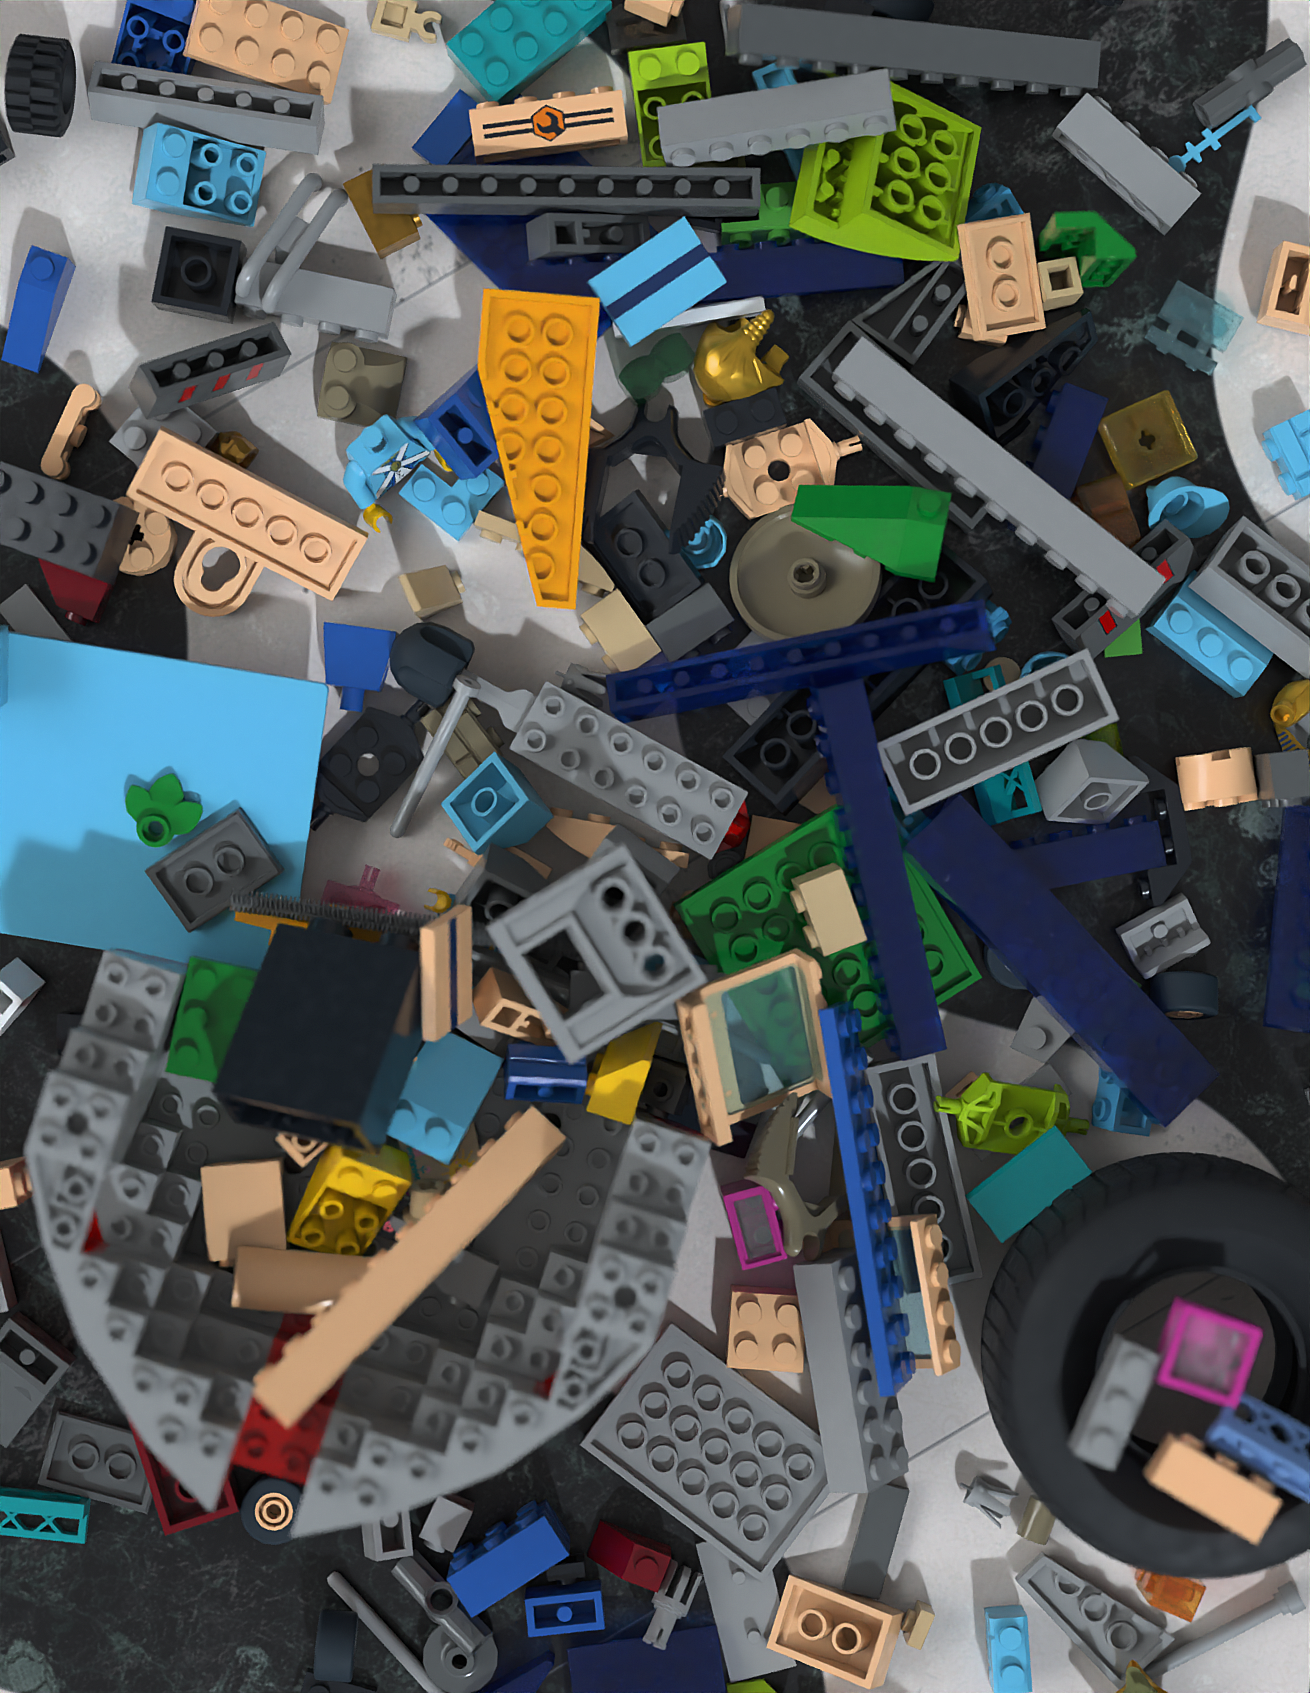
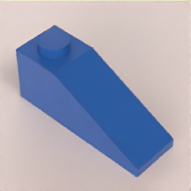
(36, 307)

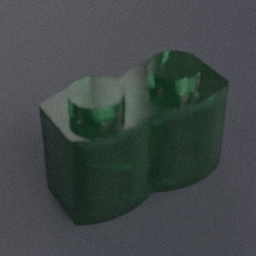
(665, 364)

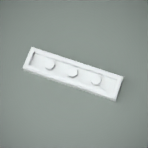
(710, 313)

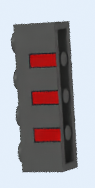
(209, 370)
(1088, 621)

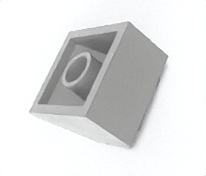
(1088, 783)

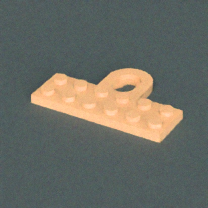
(243, 514)

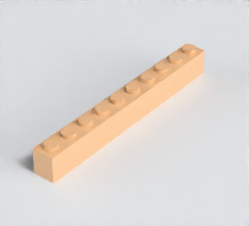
(408, 1267)

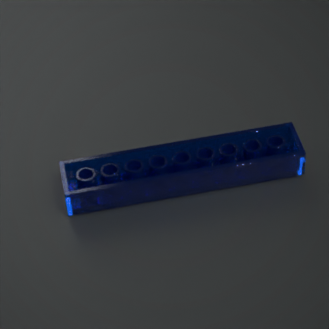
(1058, 960)

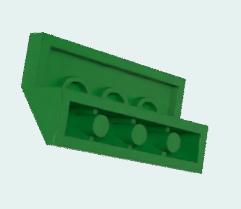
(1095, 244)

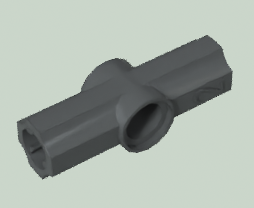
(1249, 83)
(424, 1585)

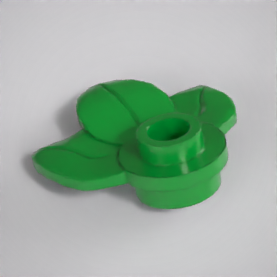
(165, 805)

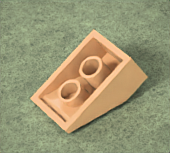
(836, 1631)

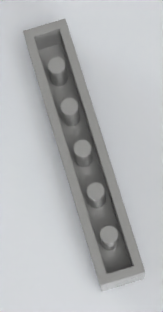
(207, 107)
(776, 118)

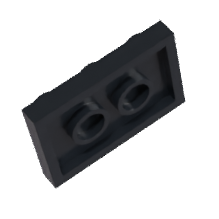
(634, 553)

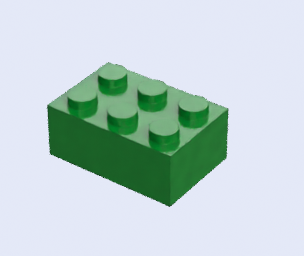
(208, 1016)

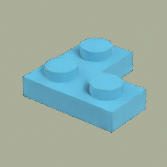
(451, 507)

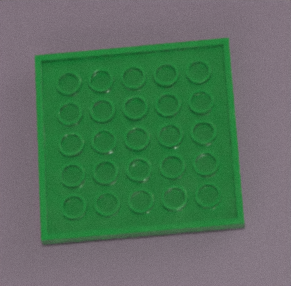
(751, 918)

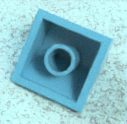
(496, 806)

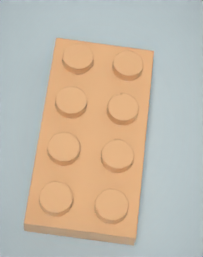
(268, 44)

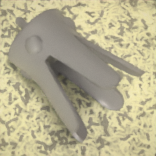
(583, 682)
(979, 1496)

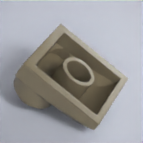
(360, 384)

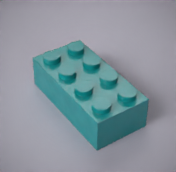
(520, 41)

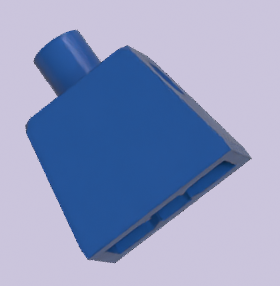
(356, 661)

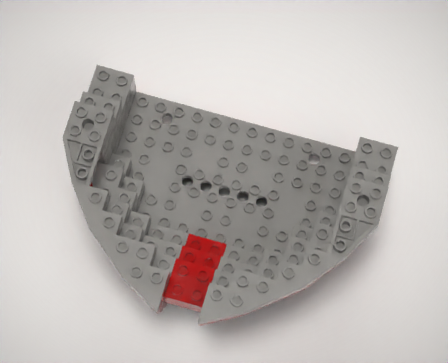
(443, 1386)

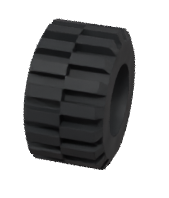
(40, 85)

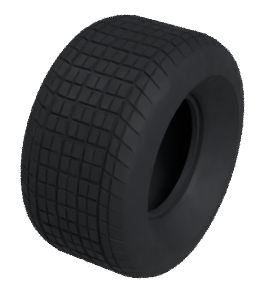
(1054, 1316)

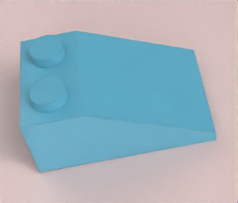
(444, 1096)

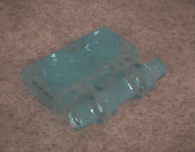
(1199, 317)

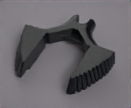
(698, 486)

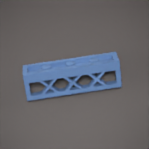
(1258, 1450)

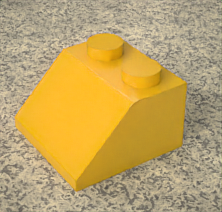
(621, 1073)

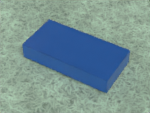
(448, 132)

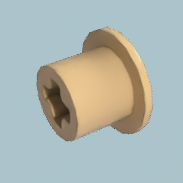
(420, 1193)

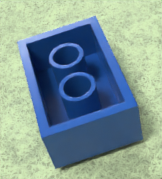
(508, 1556)

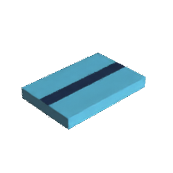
(657, 282)

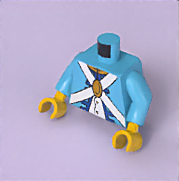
(382, 459)

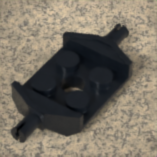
(378, 733)

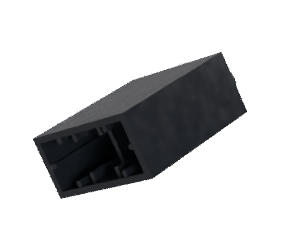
(326, 1036)

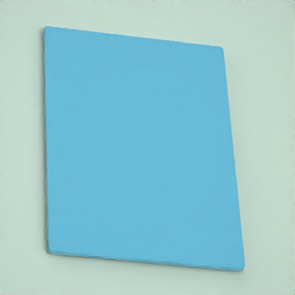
(107, 718)

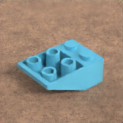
(198, 176)

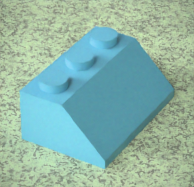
(1209, 640)

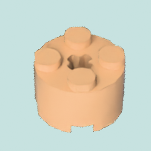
(158, 541)
(1216, 778)

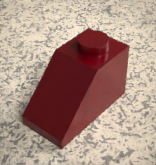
(77, 593)
(630, 1555)

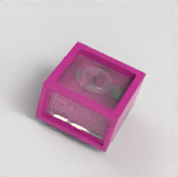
(754, 1223)
(1206, 1352)

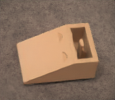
(1287, 289)

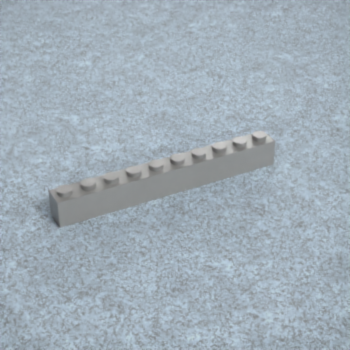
(996, 478)

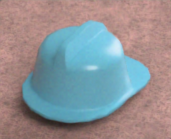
(1186, 506)

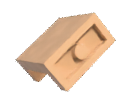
(243, 1207)

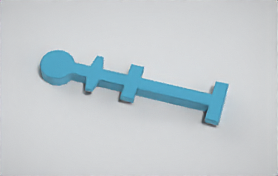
(1179, 163)

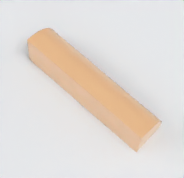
(292, 1279)

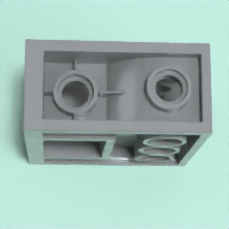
(615, 960)

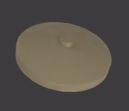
(799, 582)

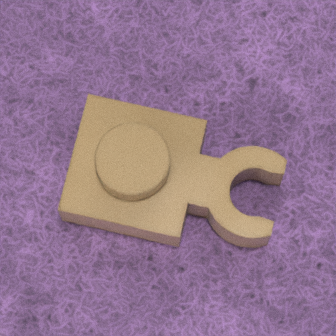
(400, 18)

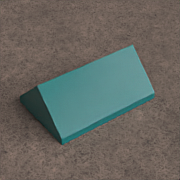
(1028, 1184)

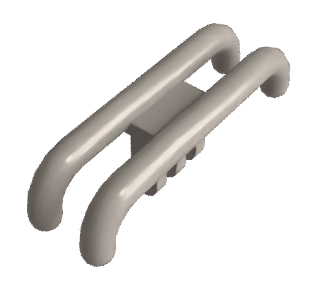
(291, 239)

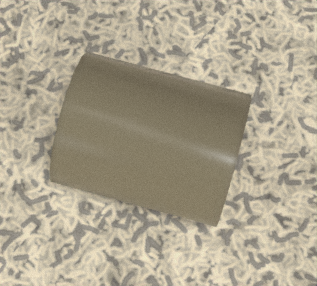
(1036, 1522)

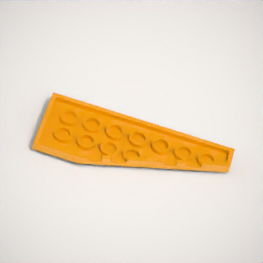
(538, 394)

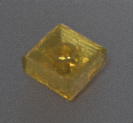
(1154, 417)

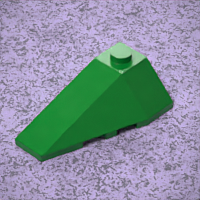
(886, 523)

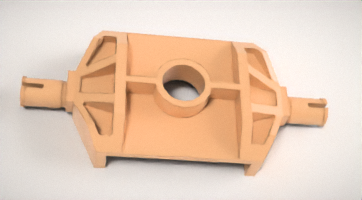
(802, 447)

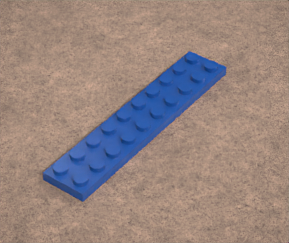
(866, 1198)

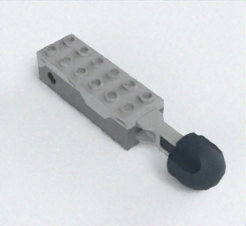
(584, 746)

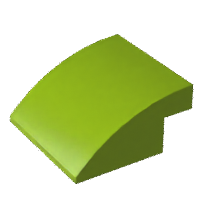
(894, 189)

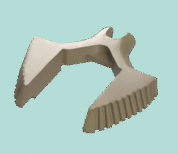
(773, 1163)

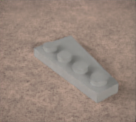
(1093, 1619)

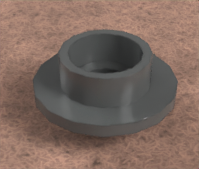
(453, 1677)

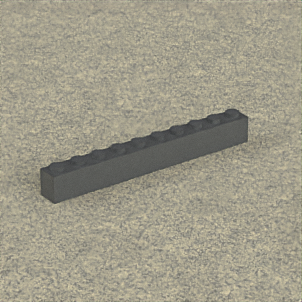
(911, 48)
(565, 190)

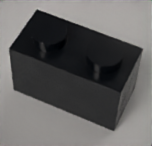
(743, 419)

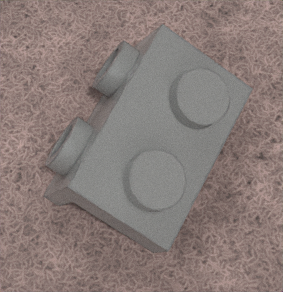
(1162, 936)

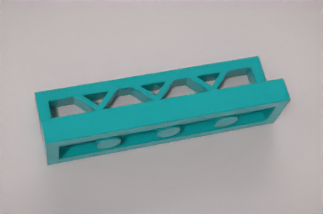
(995, 793)
(49, 1506)

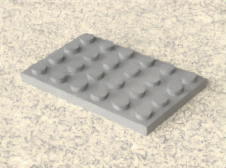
(713, 1452)

